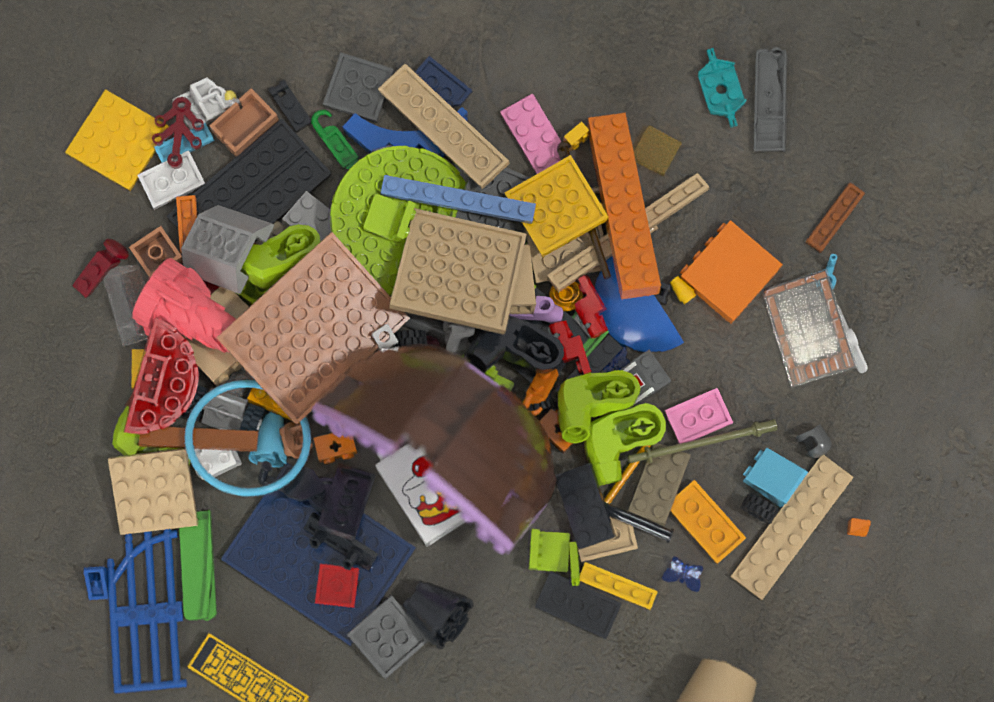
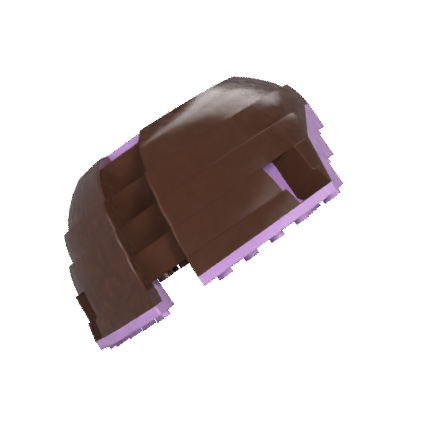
(480, 437)

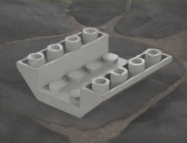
(221, 245)

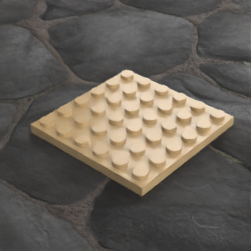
(458, 271)

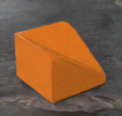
(858, 527)

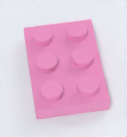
(698, 416)

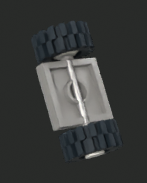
(227, 412)

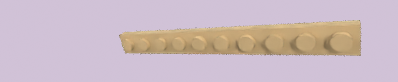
(656, 213)

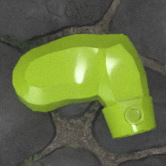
(592, 397)
(619, 433)

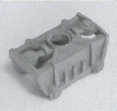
(457, 337)

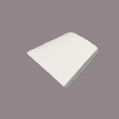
(206, 102)

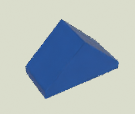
(96, 582)

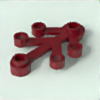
(178, 128)

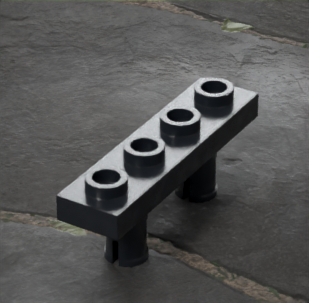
(353, 550)

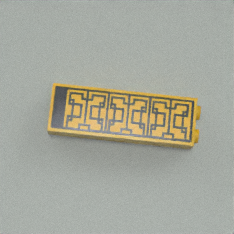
(241, 675)

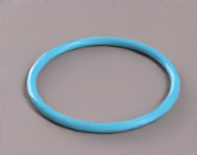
(225, 487)

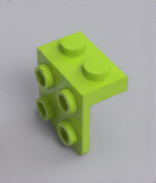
(389, 218)

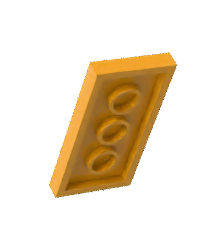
(706, 522)

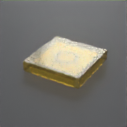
(656, 150)

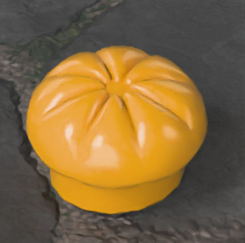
(567, 297)

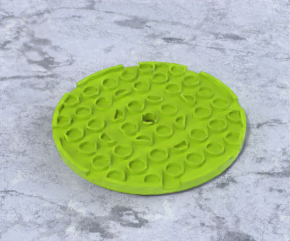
(354, 195)

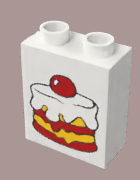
(425, 510)

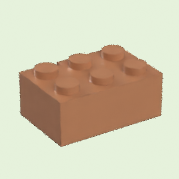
(242, 127)

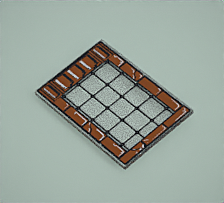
(809, 328)

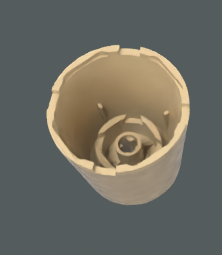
(718, 683)

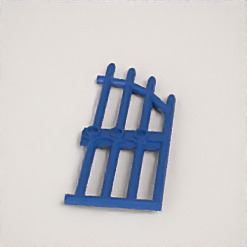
(145, 614)

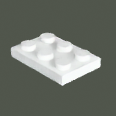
(165, 183)

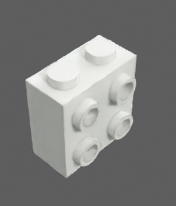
(217, 461)

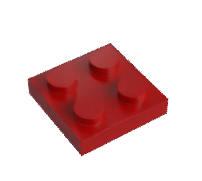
(337, 586)

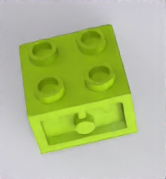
(549, 551)

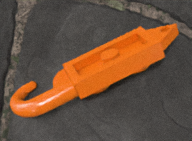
(539, 389)

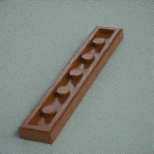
(202, 439)

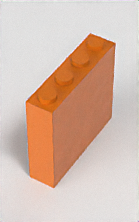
(730, 271)

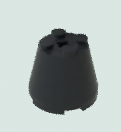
(438, 612)

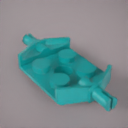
(722, 73)

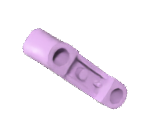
(544, 311)

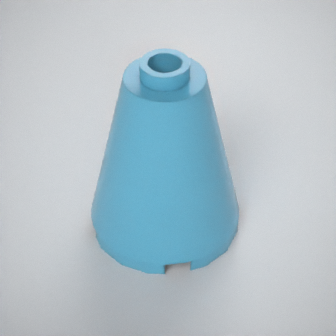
(270, 442)

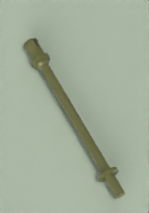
(756, 429)

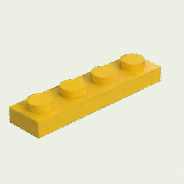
(617, 586)

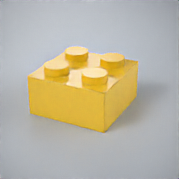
(576, 136)

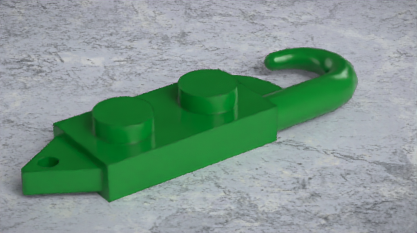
(335, 141)

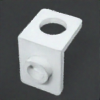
(392, 340)

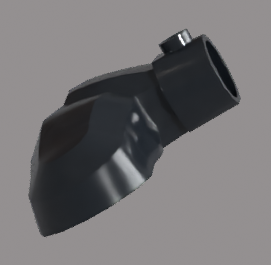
(520, 345)

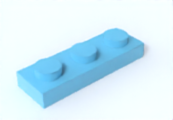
(166, 148)

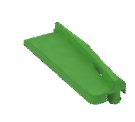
(198, 569)

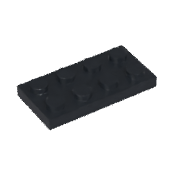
(585, 506)
(578, 605)

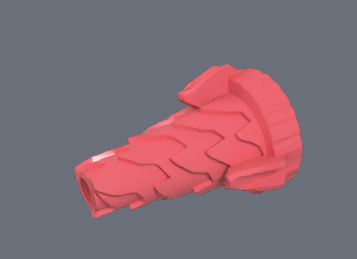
(184, 302)

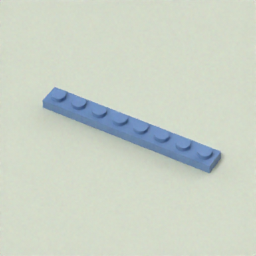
(458, 199)

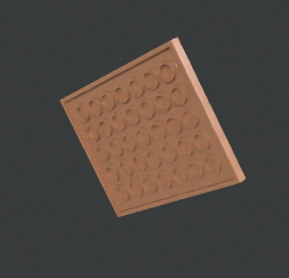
(311, 327)

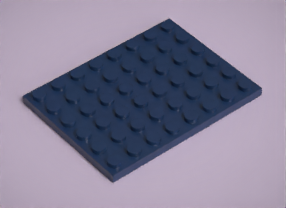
(278, 557)

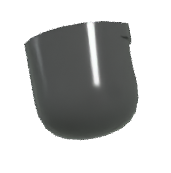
(820, 437)

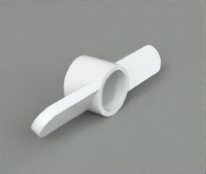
(861, 364)

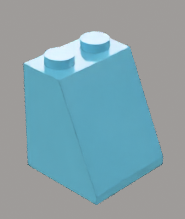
(774, 476)

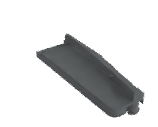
(770, 100)

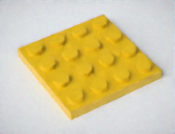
(116, 140)
(562, 208)

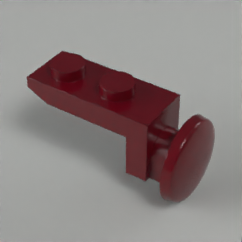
(99, 266)

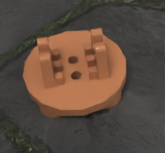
(292, 439)

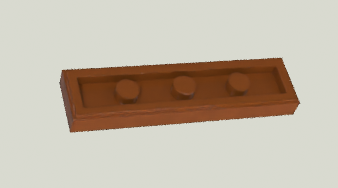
(835, 217)

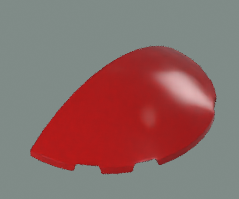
(163, 381)

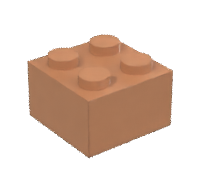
(154, 250)

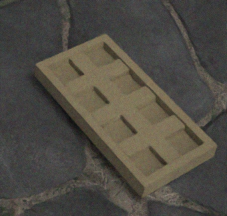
(659, 486)

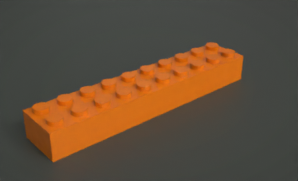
(624, 205)

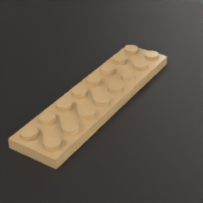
(444, 126)
(791, 527)

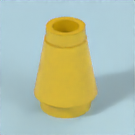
(682, 290)

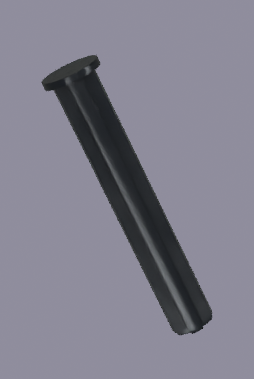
(639, 522)

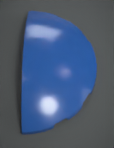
(635, 321)

